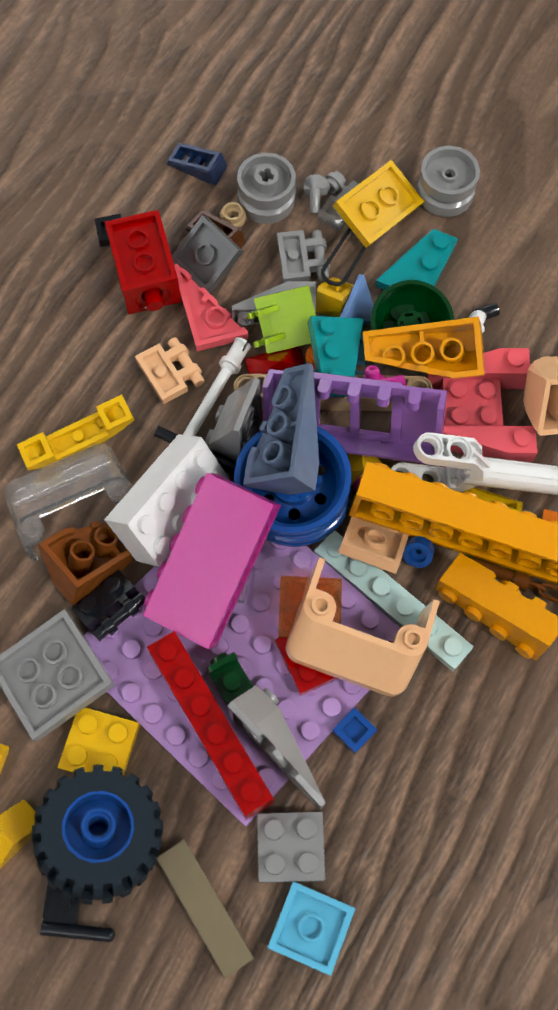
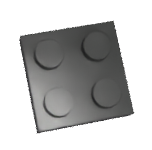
(207, 254)

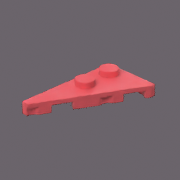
(208, 321)

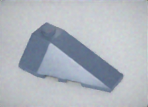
(288, 447)

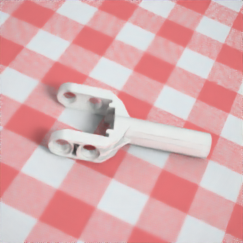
(477, 470)

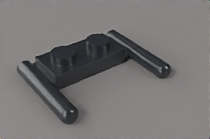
(61, 919)

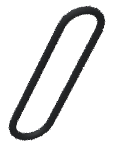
(332, 256)

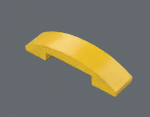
(85, 433)

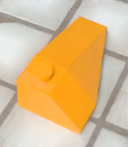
(435, 348)

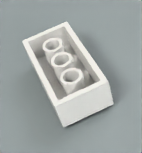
(155, 504)

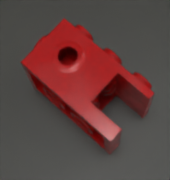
(143, 262)

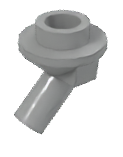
(315, 187)

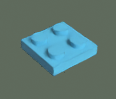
(311, 928)

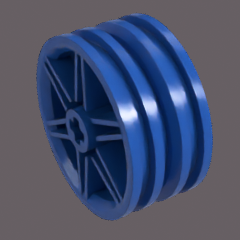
(315, 520)

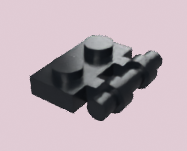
(109, 605)

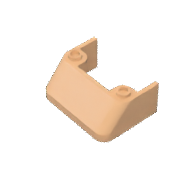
(352, 654)

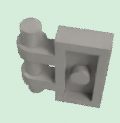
(294, 257)

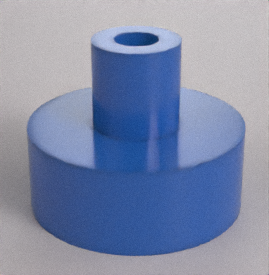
(418, 551)

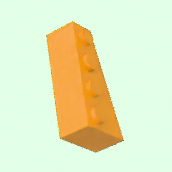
(499, 606)

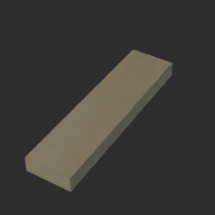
(205, 908)

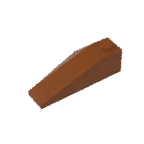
(83, 558)

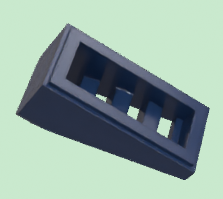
(210, 172)

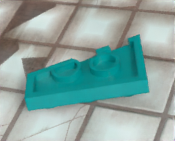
(422, 261)
(335, 344)

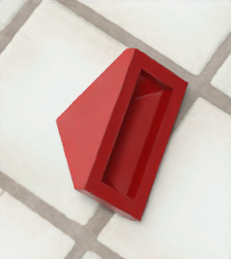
(277, 361)

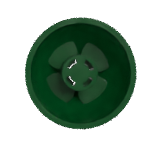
(411, 304)

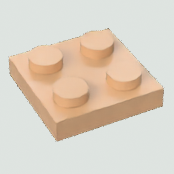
(373, 544)

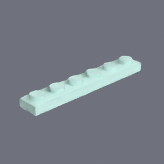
(394, 601)

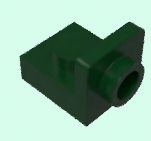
(228, 676)

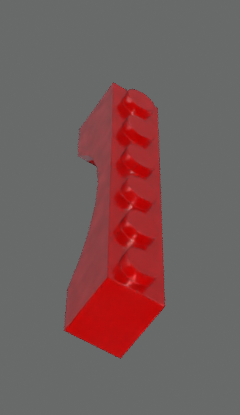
(211, 725)

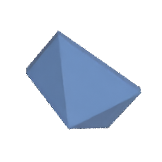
(359, 302)

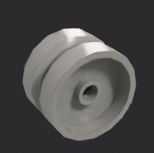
(448, 181)
(266, 187)

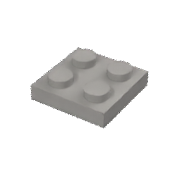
(290, 847)

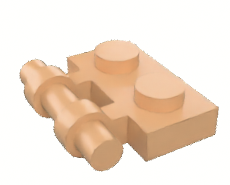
(162, 374)

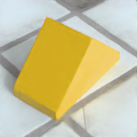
(332, 299)
(15, 830)

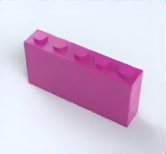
(210, 560)

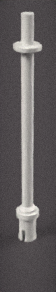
(230, 365)

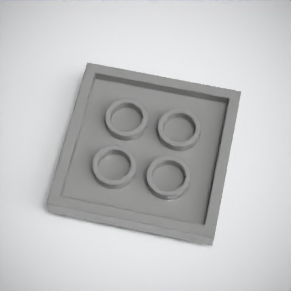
(52, 675)

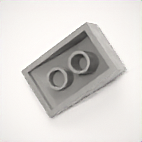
(236, 421)

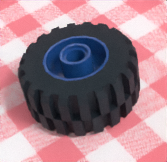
(97, 834)

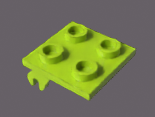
(284, 318)

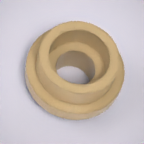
(233, 209)

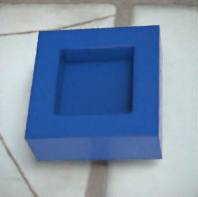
(354, 730)

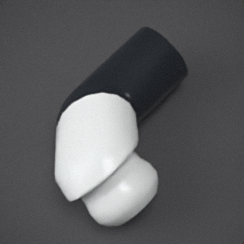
(485, 312)

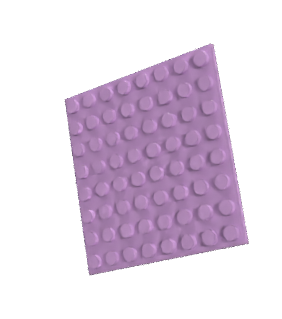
(252, 637)

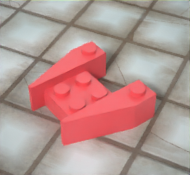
(476, 406)

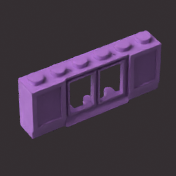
(413, 413)

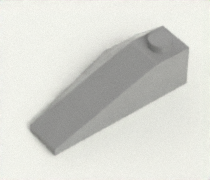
(265, 725)

